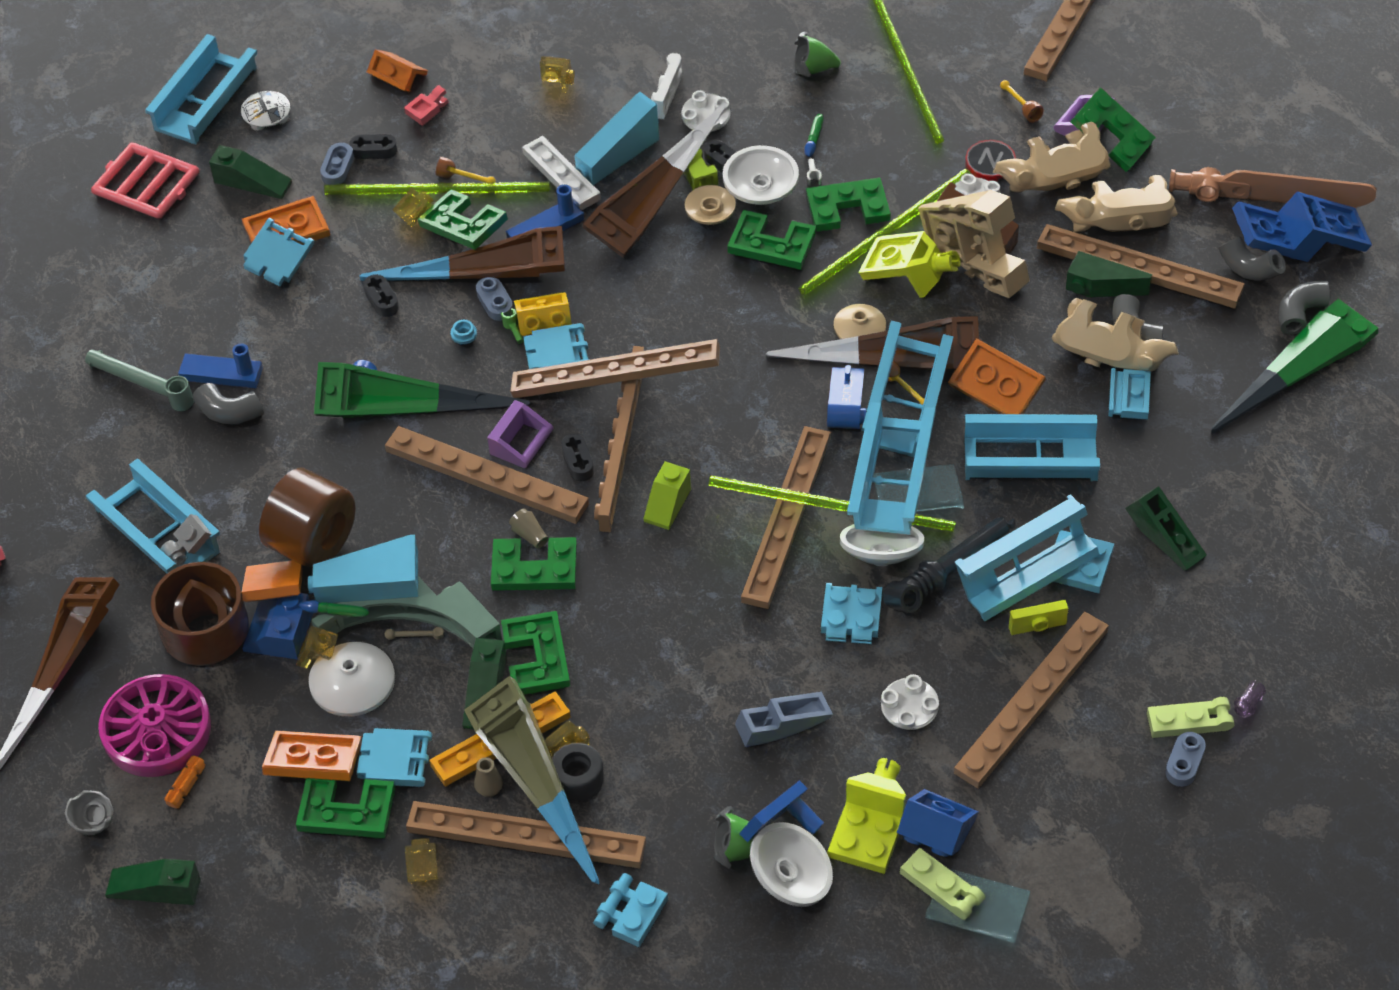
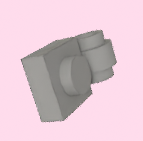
(190, 537)

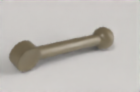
(437, 633)

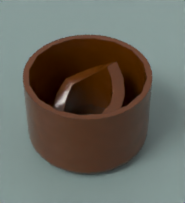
(307, 517)
(195, 592)

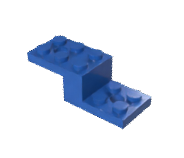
(1301, 226)

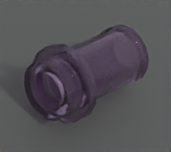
(1246, 704)

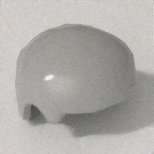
(89, 812)

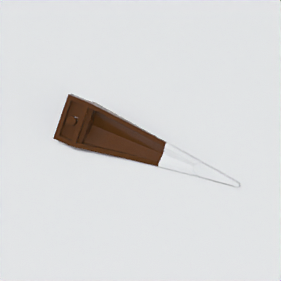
(628, 213)
(869, 348)
(76, 620)

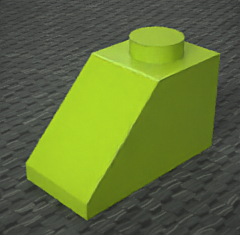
(667, 495)

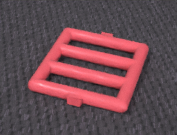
(139, 204)

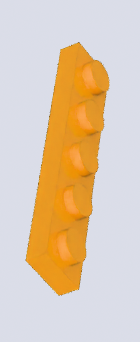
(464, 756)

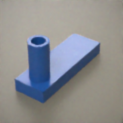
(563, 214)
(223, 371)
(790, 802)

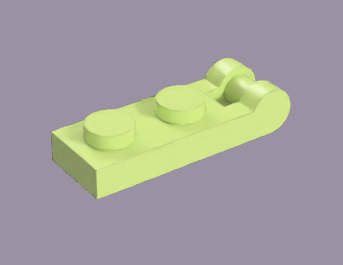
(1190, 717)
(941, 884)

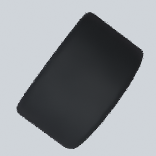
(583, 756)

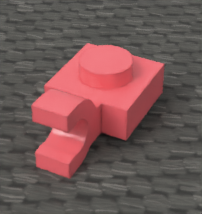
(426, 107)

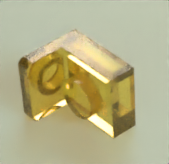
(557, 70)
(413, 206)
(316, 644)
(565, 735)
(421, 861)

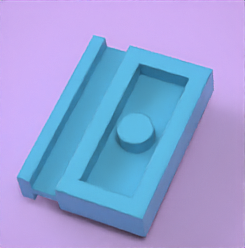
(1129, 393)

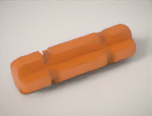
(184, 782)

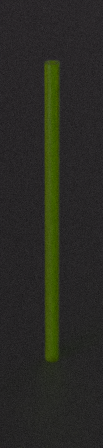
(908, 71)
(489, 187)
(884, 231)
(812, 499)

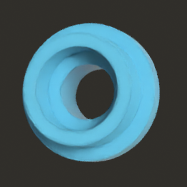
(463, 332)

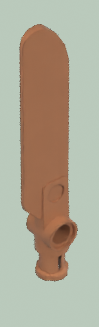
(1243, 184)

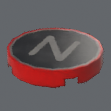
(983, 157)

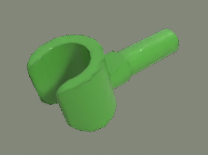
(511, 323)

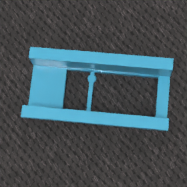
(167, 102)
(1074, 431)
(903, 441)
(165, 498)
(881, 514)
(994, 594)

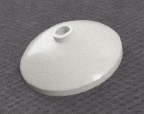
(760, 175)
(881, 547)
(354, 689)
(791, 864)

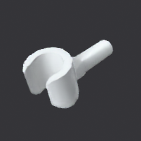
(813, 173)

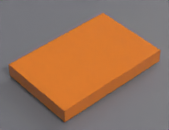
(302, 216)
(996, 379)
(272, 581)
(312, 755)

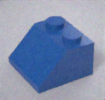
(278, 627)
(936, 822)

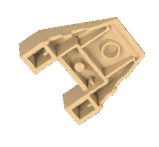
(973, 229)

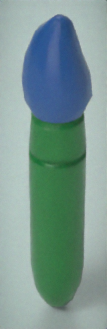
(814, 135)
(333, 608)

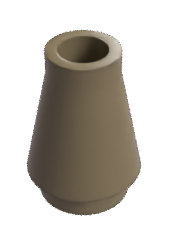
(527, 527)
(487, 778)

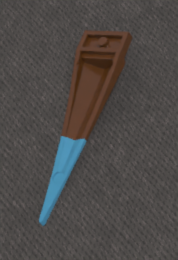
(517, 256)

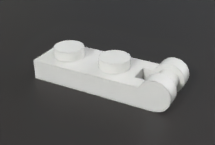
(668, 85)

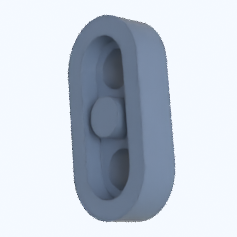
(337, 164)
(491, 294)
(1187, 757)

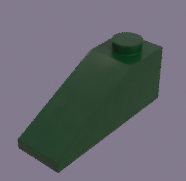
(245, 172)
(1105, 278)
(1165, 528)
(485, 671)
(156, 881)

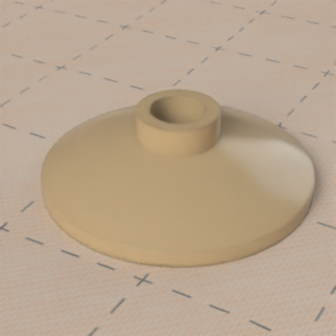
(710, 204)
(858, 321)

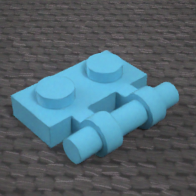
(639, 914)

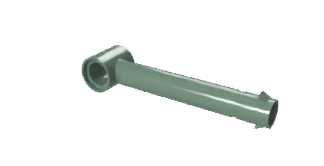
(175, 388)

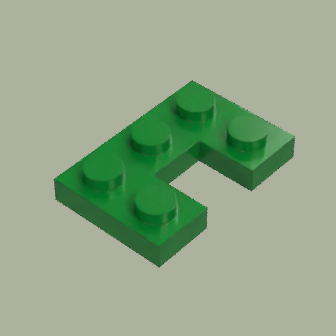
(1132, 134)
(827, 199)
(446, 220)
(752, 243)
(513, 574)
(544, 633)
(322, 815)

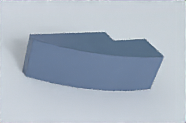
(782, 718)

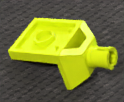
(909, 256)
(870, 819)

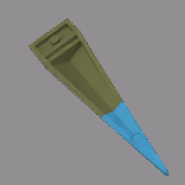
(513, 735)

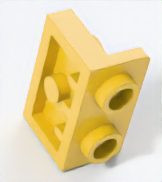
(542, 312)

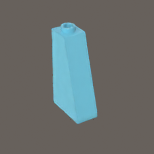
(620, 139)
(368, 574)

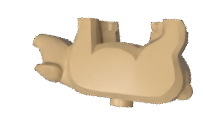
(1060, 166)
(1121, 209)
(1109, 344)

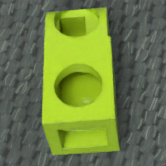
(699, 174)

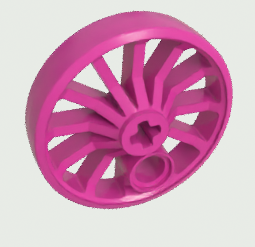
(155, 725)

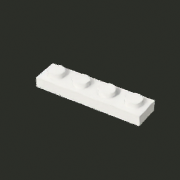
(561, 171)

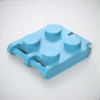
(276, 253)
(555, 346)
(852, 613)
(394, 756)

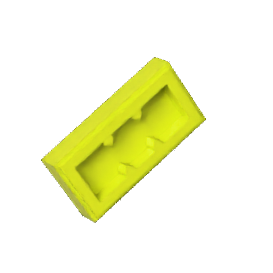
(1038, 617)

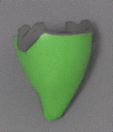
(813, 56)
(728, 842)

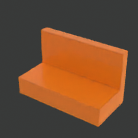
(394, 69)

